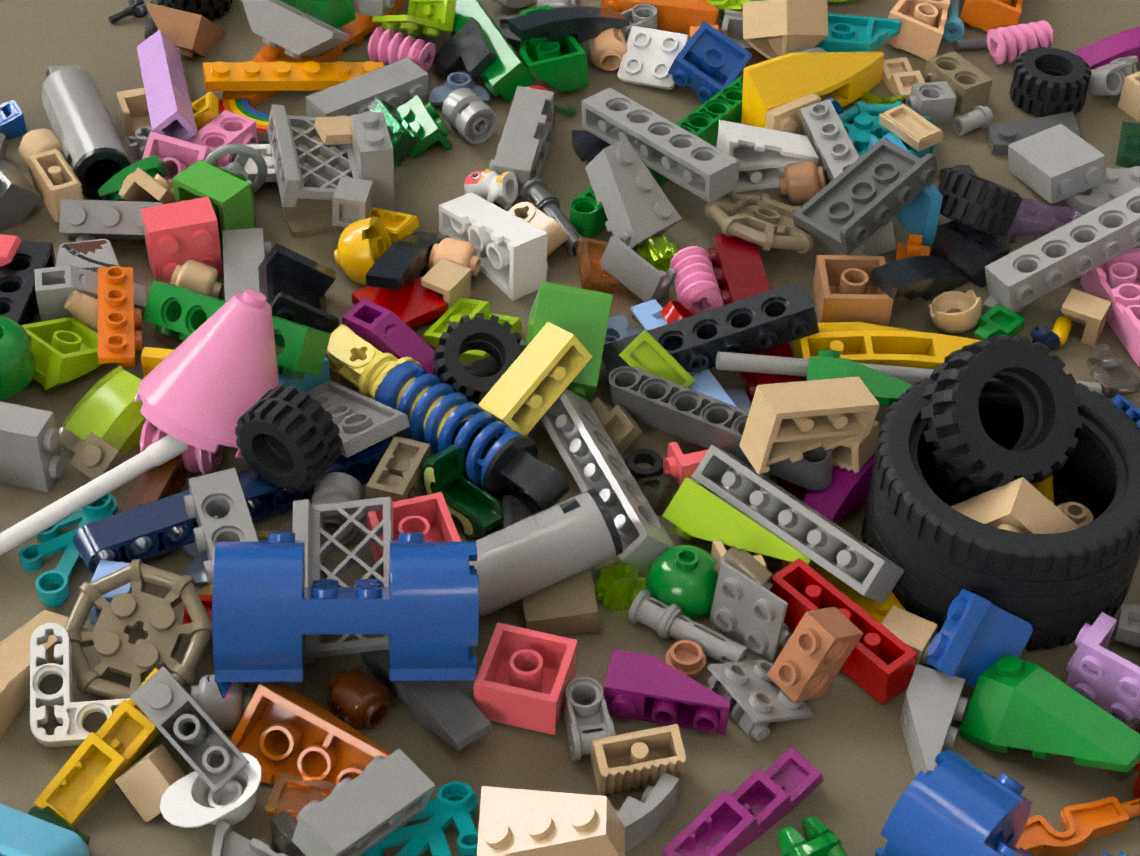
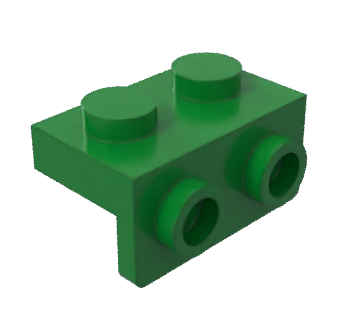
(423, 121)

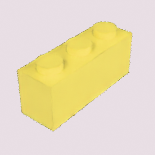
(536, 379)

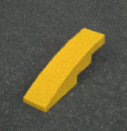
(99, 761)

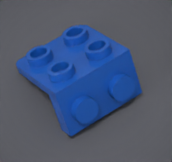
(976, 637)

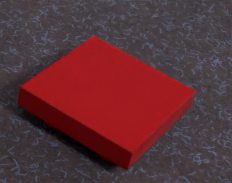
(412, 304)

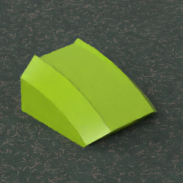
(62, 350)
(110, 411)

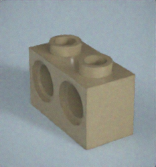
(966, 81)
(399, 470)

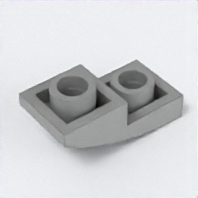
(648, 814)

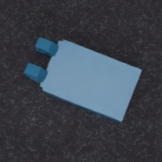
(923, 212)

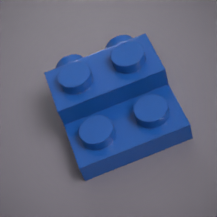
(708, 62)

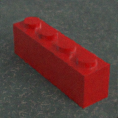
(878, 661)

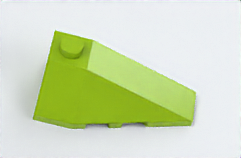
(707, 516)

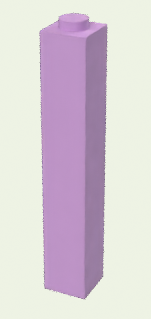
(166, 88)

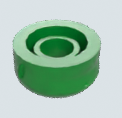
(16, 358)

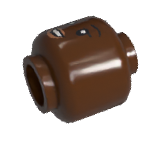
(358, 698)

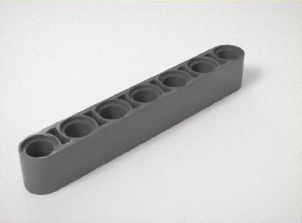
(706, 422)

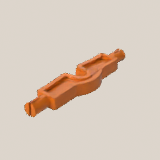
(1080, 825)

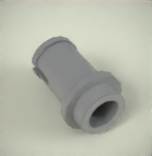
(980, 118)

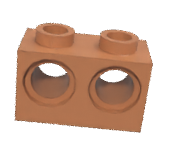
(814, 654)

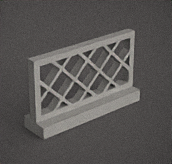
(289, 157)
(309, 527)

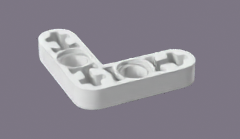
(71, 713)

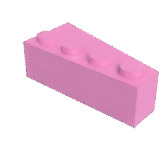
(1120, 283)

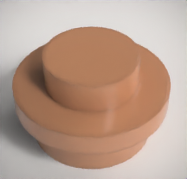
(686, 657)

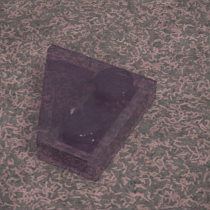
(1039, 219)

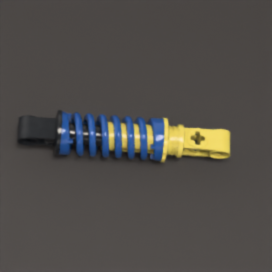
(447, 418)

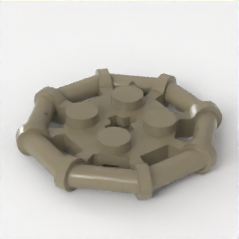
(760, 222)
(128, 612)

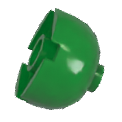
(683, 578)

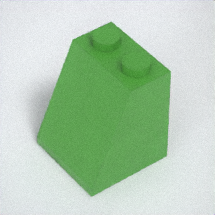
(580, 313)

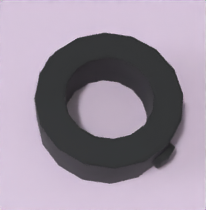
(644, 456)

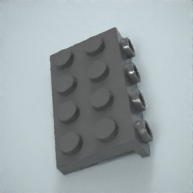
(866, 195)

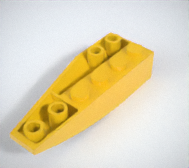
(795, 75)
(880, 344)

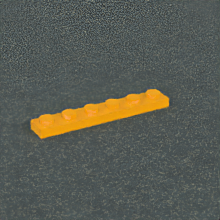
(281, 75)

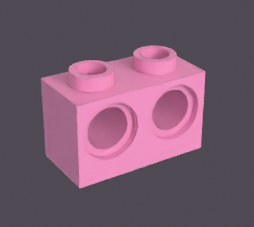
(224, 130)

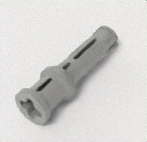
(672, 623)

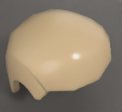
(955, 311)

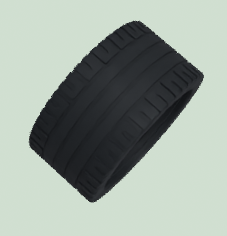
(1041, 578)

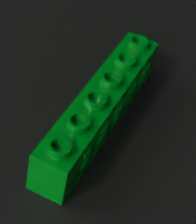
(182, 310)

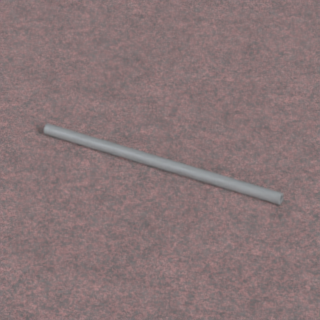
(799, 367)

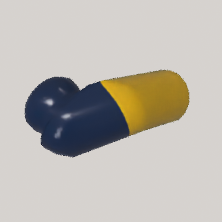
(1054, 337)

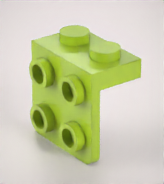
(423, 17)

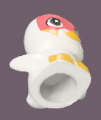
(493, 187)

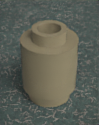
(747, 565)

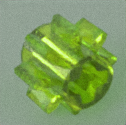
(658, 252)
(619, 585)

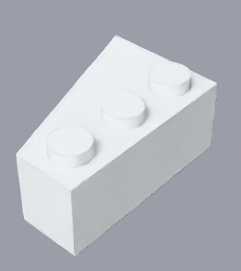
(762, 153)

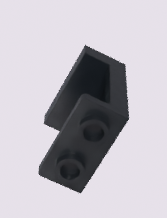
(297, 288)

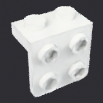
(650, 57)

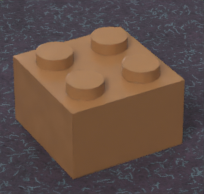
(846, 293)

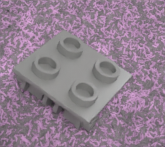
(749, 613)
(754, 696)

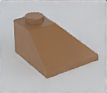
(186, 30)

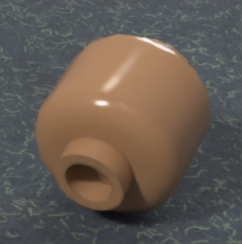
(802, 181)

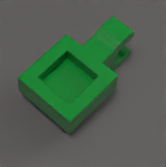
(999, 322)

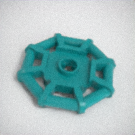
(867, 126)

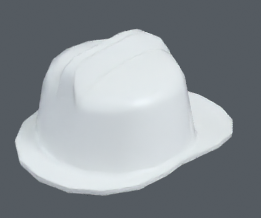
(194, 804)

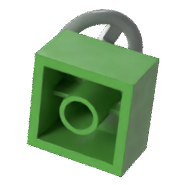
(226, 187)

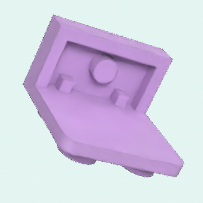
(1103, 675)

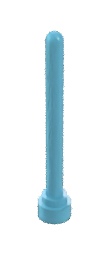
(954, 25)

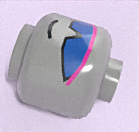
(222, 701)

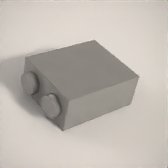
(374, 156)
(1057, 163)
(29, 447)

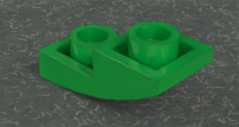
(150, 165)

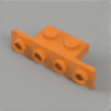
(118, 317)

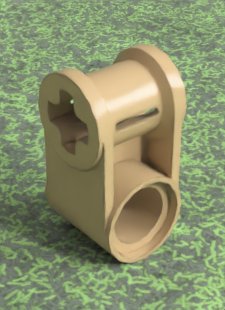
(534, 216)

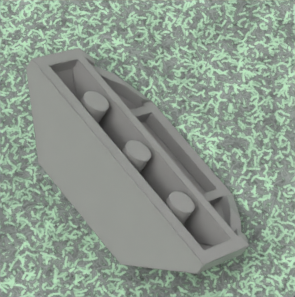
(291, 28)

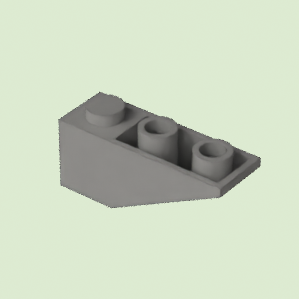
(56, 284)
(928, 715)
(189, 729)

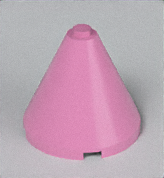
(214, 375)

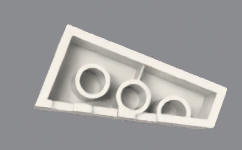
(509, 247)

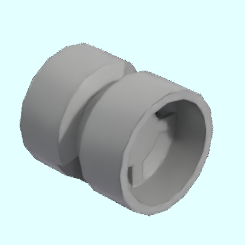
(470, 115)
(336, 488)

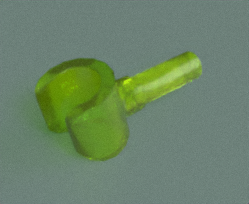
(880, 100)

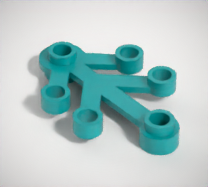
(53, 585)
(454, 804)

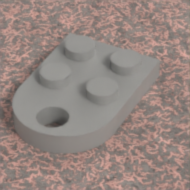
(1117, 183)

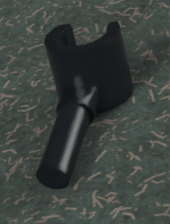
(138, 12)

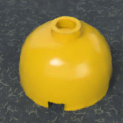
(361, 247)

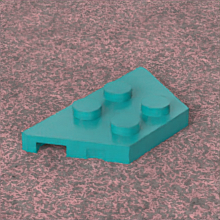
(858, 33)

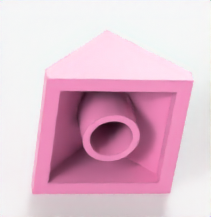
(174, 152)

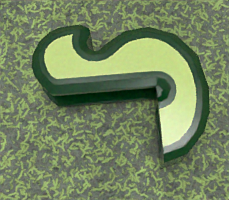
(466, 501)

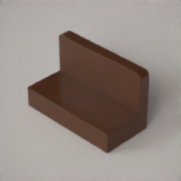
(156, 484)

